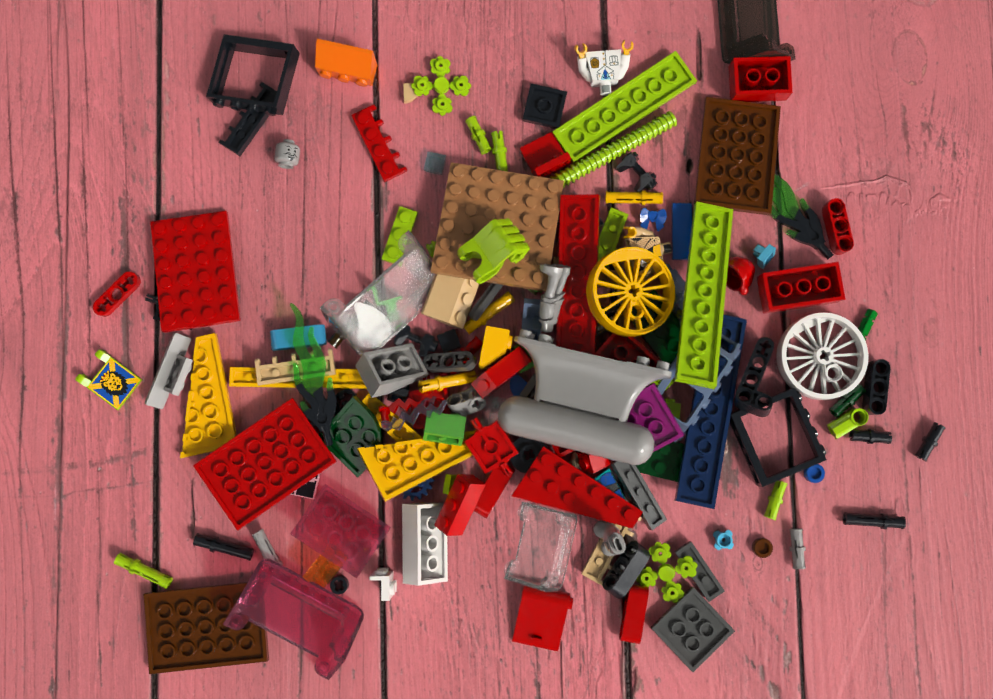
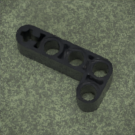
(755, 374)

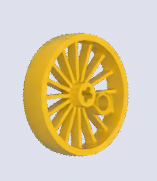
(631, 283)

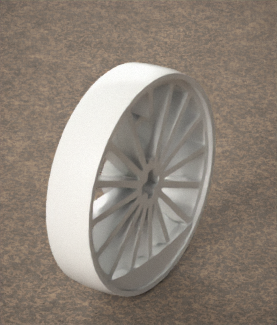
(816, 351)

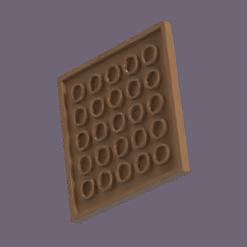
(485, 194)

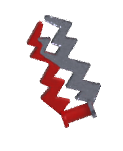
(418, 409)

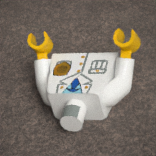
(603, 67)

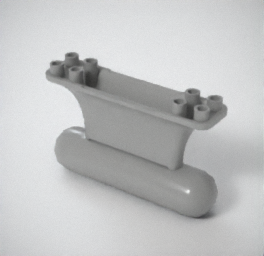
(582, 402)

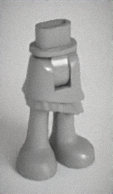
(553, 297)
(613, 540)

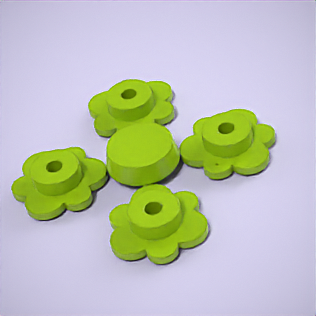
(441, 85)
(667, 572)

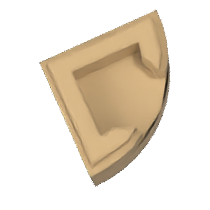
(409, 94)

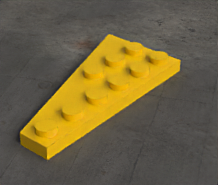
(208, 405)
(410, 462)

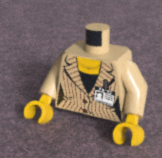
(647, 240)

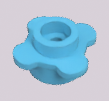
(728, 543)

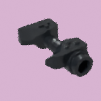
(646, 180)
(427, 342)

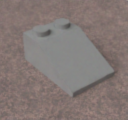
(390, 369)

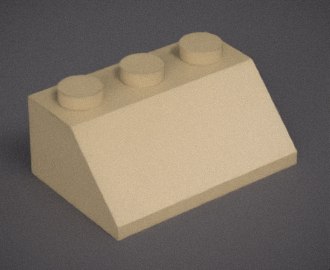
(450, 300)

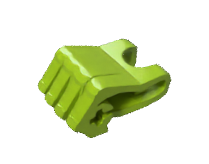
(494, 245)

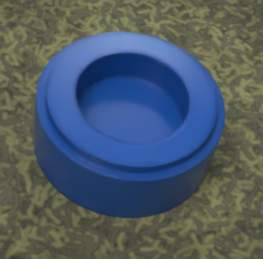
(814, 473)

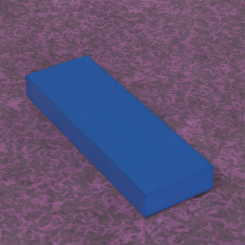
(681, 230)

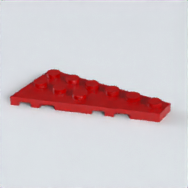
(564, 487)

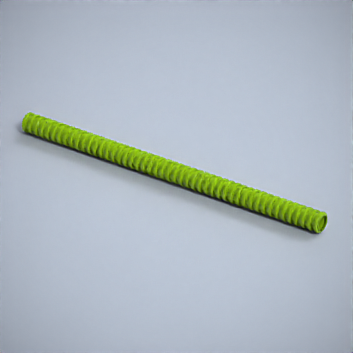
(607, 154)

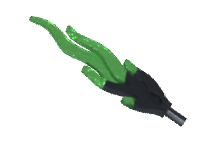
(808, 229)
(311, 387)

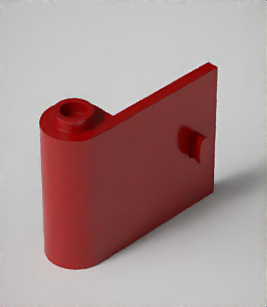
(541, 618)

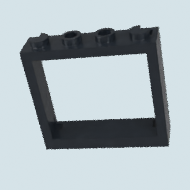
(255, 46)
(749, 451)

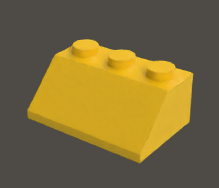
(494, 346)

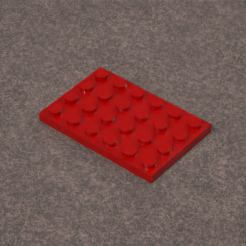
(195, 271)
(265, 463)

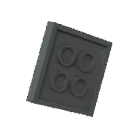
(692, 629)

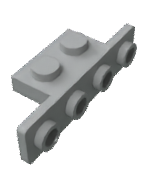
(171, 372)

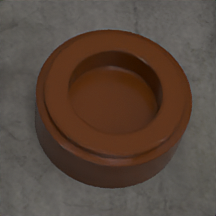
(762, 547)

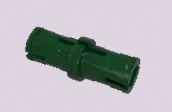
(847, 401)

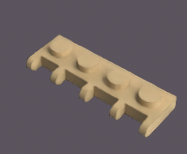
(284, 371)
(598, 562)

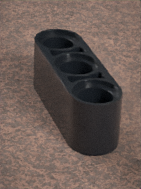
(882, 380)
(626, 569)

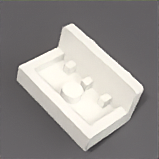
(388, 584)

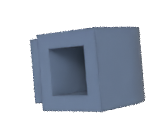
(531, 317)

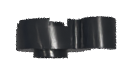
(524, 444)

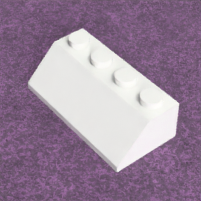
(423, 545)

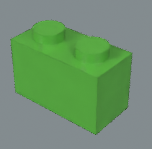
(445, 428)

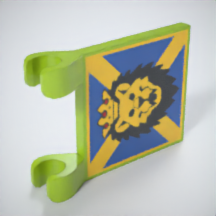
(113, 382)

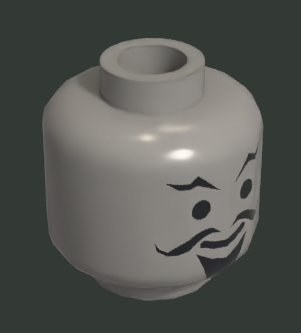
(287, 154)

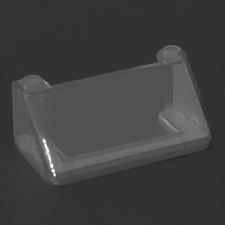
(386, 302)

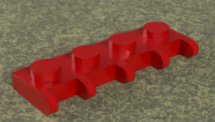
(377, 144)

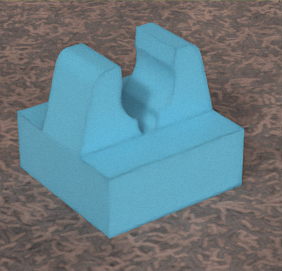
(764, 255)

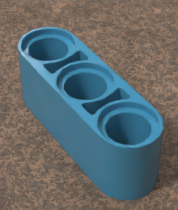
(283, 338)

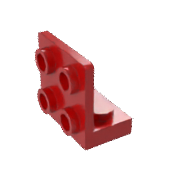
(545, 156)

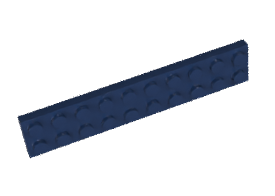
(707, 438)

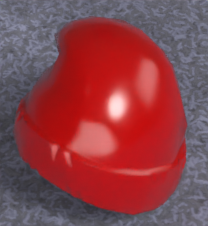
(740, 274)

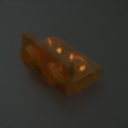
(321, 571)

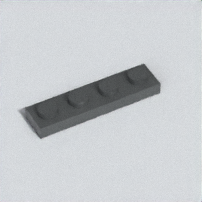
(639, 494)

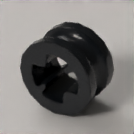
(333, 585)

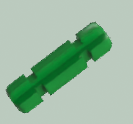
(867, 323)

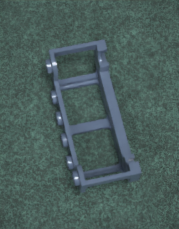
(704, 401)

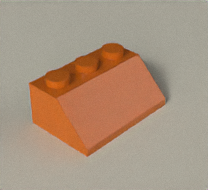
(345, 62)

